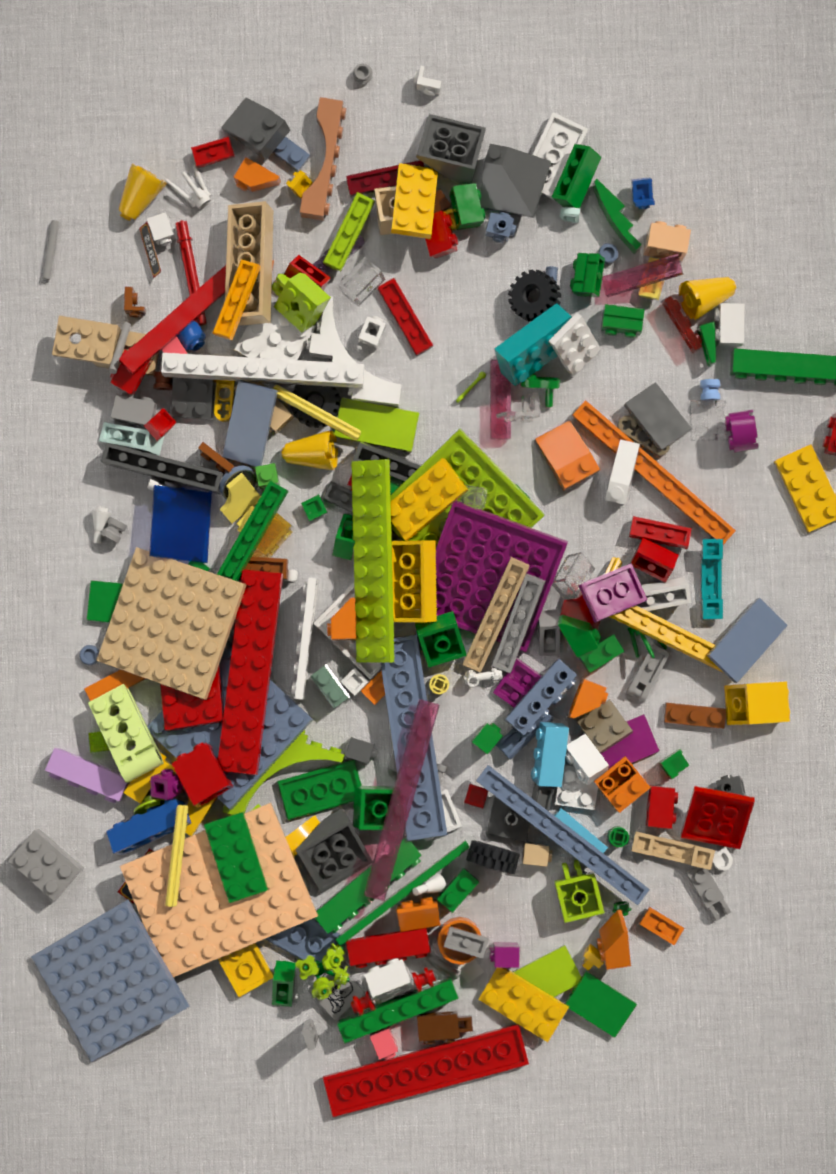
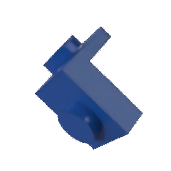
(642, 193)

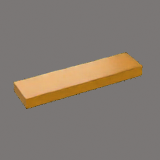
(236, 299)

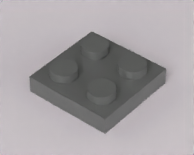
(192, 398)

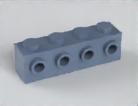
(540, 697)

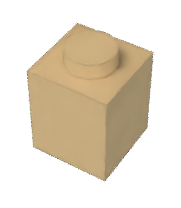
(536, 854)

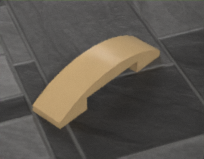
(673, 850)

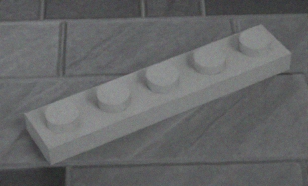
(518, 623)

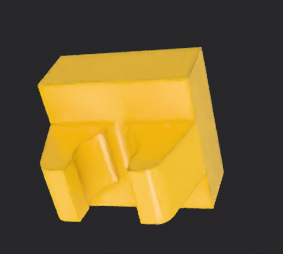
(300, 183)
(592, 957)

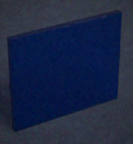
(180, 524)

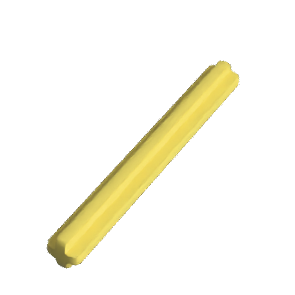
(317, 413)
(176, 855)

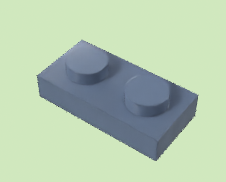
(292, 154)

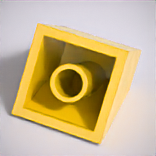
(757, 703)

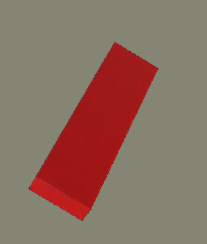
(405, 316)

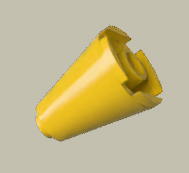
(139, 192)
(705, 294)
(313, 451)

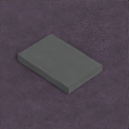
(657, 416)

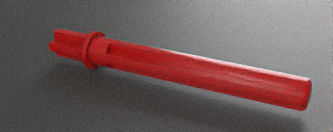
(189, 263)

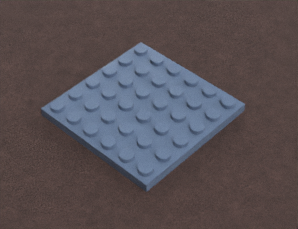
(281, 728)
(110, 981)

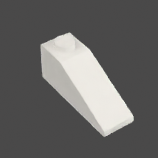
(622, 472)

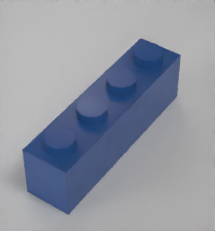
(144, 828)

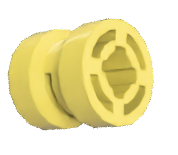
(437, 686)

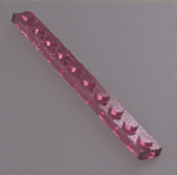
(401, 800)

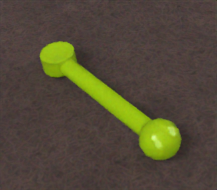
(482, 375)

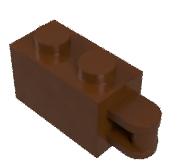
(442, 1026)

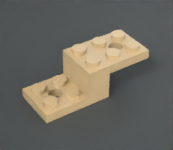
(96, 342)

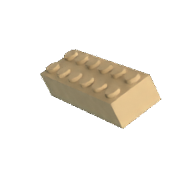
(251, 240)

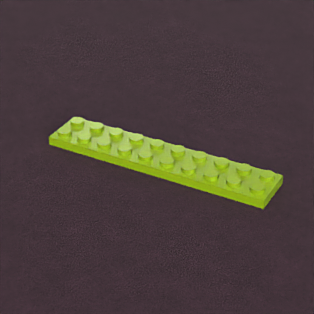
(373, 561)

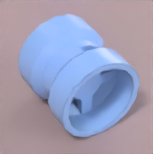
(710, 389)

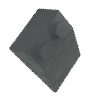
(256, 127)

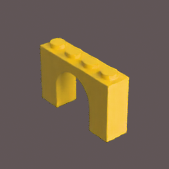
(141, 787)

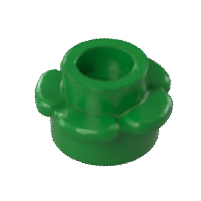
(622, 905)

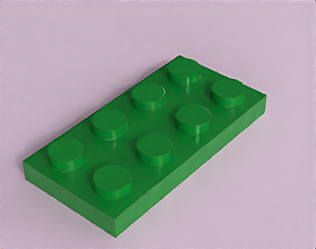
(236, 857)

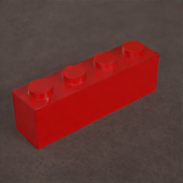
(388, 946)

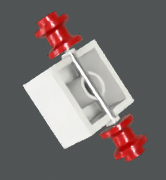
(389, 983)

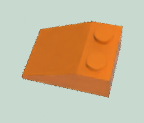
(567, 455)

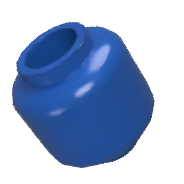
(192, 337)

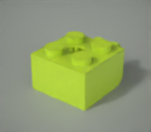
(299, 300)
(568, 887)

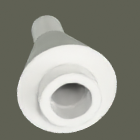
(100, 519)
(435, 884)

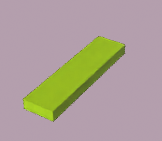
(349, 232)

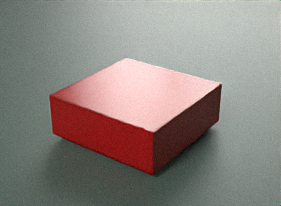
(476, 796)

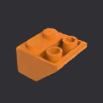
(622, 784)
(418, 915)

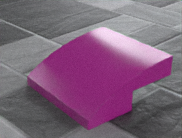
(517, 683)

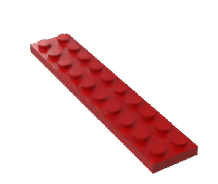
(250, 672)
(425, 1070)

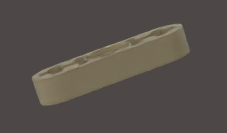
(652, 449)

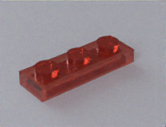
(682, 324)

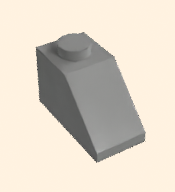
(549, 633)

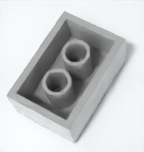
(45, 864)

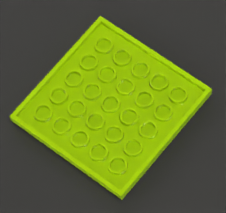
(475, 470)

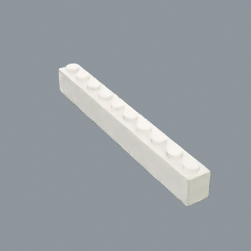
(263, 370)

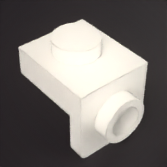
(427, 85)

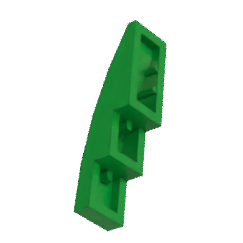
(612, 210)

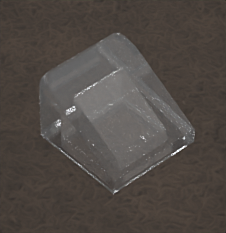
(474, 497)

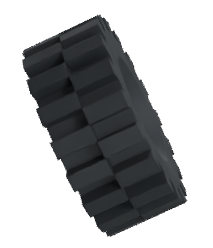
(524, 285)
(330, 404)
(493, 857)

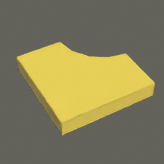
(240, 498)

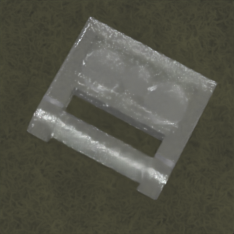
(702, 422)

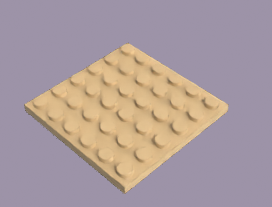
(171, 623)

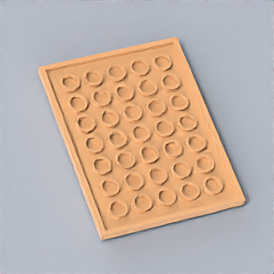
(204, 921)

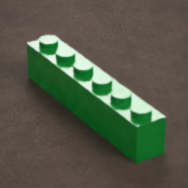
(783, 366)
(352, 897)
(397, 1010)

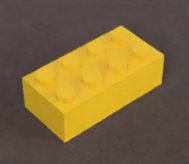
(414, 581)

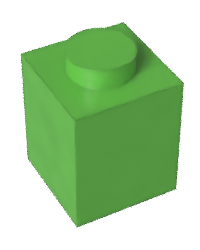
(267, 473)

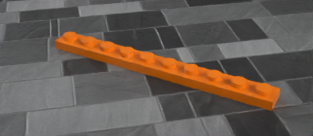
(656, 474)

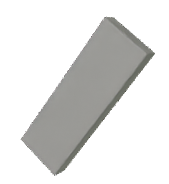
(310, 1034)

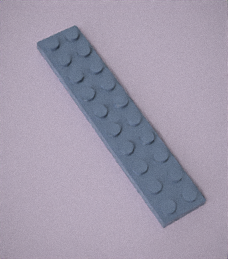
(403, 689)

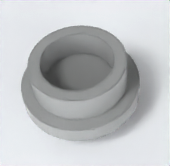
(362, 73)

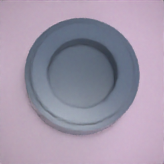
(609, 252)
(89, 654)

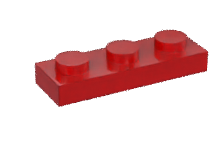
(660, 532)

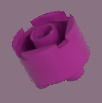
(742, 430)

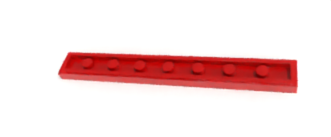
(175, 322)

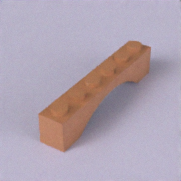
(315, 198)

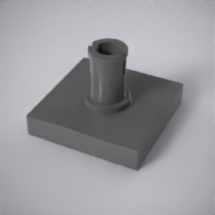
(507, 822)

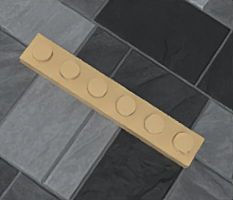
(496, 614)

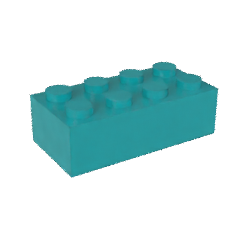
(530, 346)

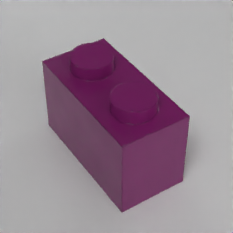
(505, 954)

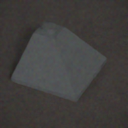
(451, 147)
(512, 181)
(333, 851)

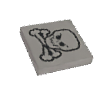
(340, 999)

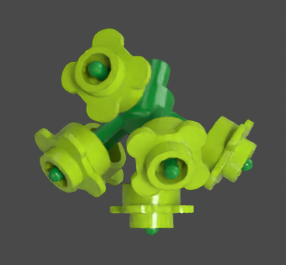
(331, 961)

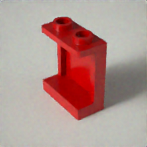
(201, 774)

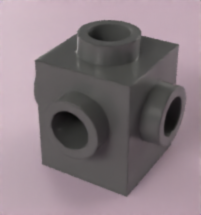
(729, 782)

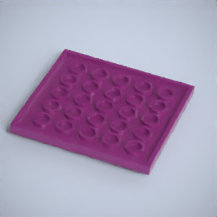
(473, 560)

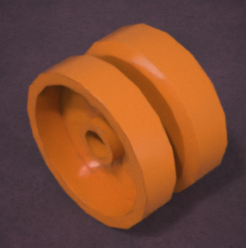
(452, 955)

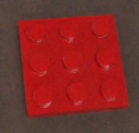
(187, 711)
(717, 817)

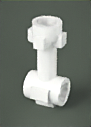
(473, 679)

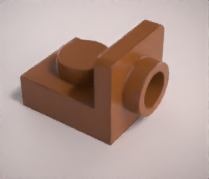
(130, 301)

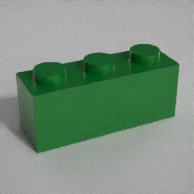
(576, 176)

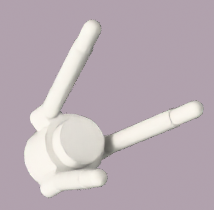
(199, 197)

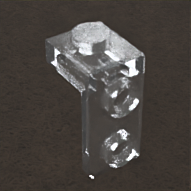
(530, 409)

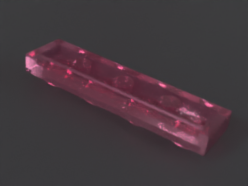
(642, 275)
(499, 402)

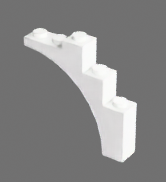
(329, 346)

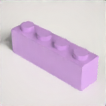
(87, 774)

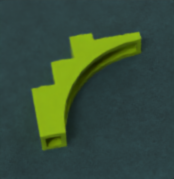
(296, 752)

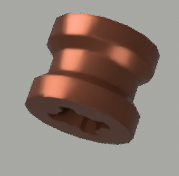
(162, 382)

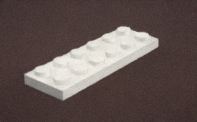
(306, 630)

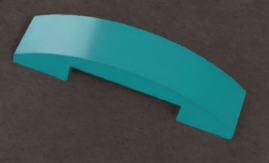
(711, 578)

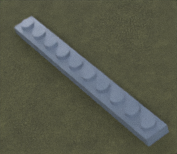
(562, 835)

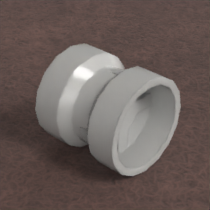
(114, 529)

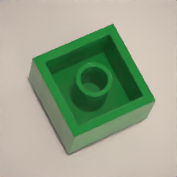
(440, 639)
(371, 806)

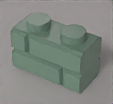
(330, 686)

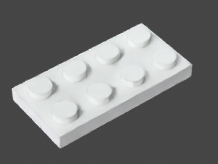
(556, 147)

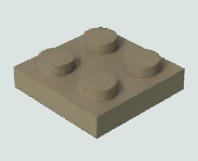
(604, 726)

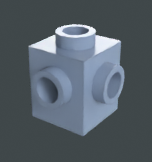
(500, 220)

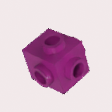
(166, 785)

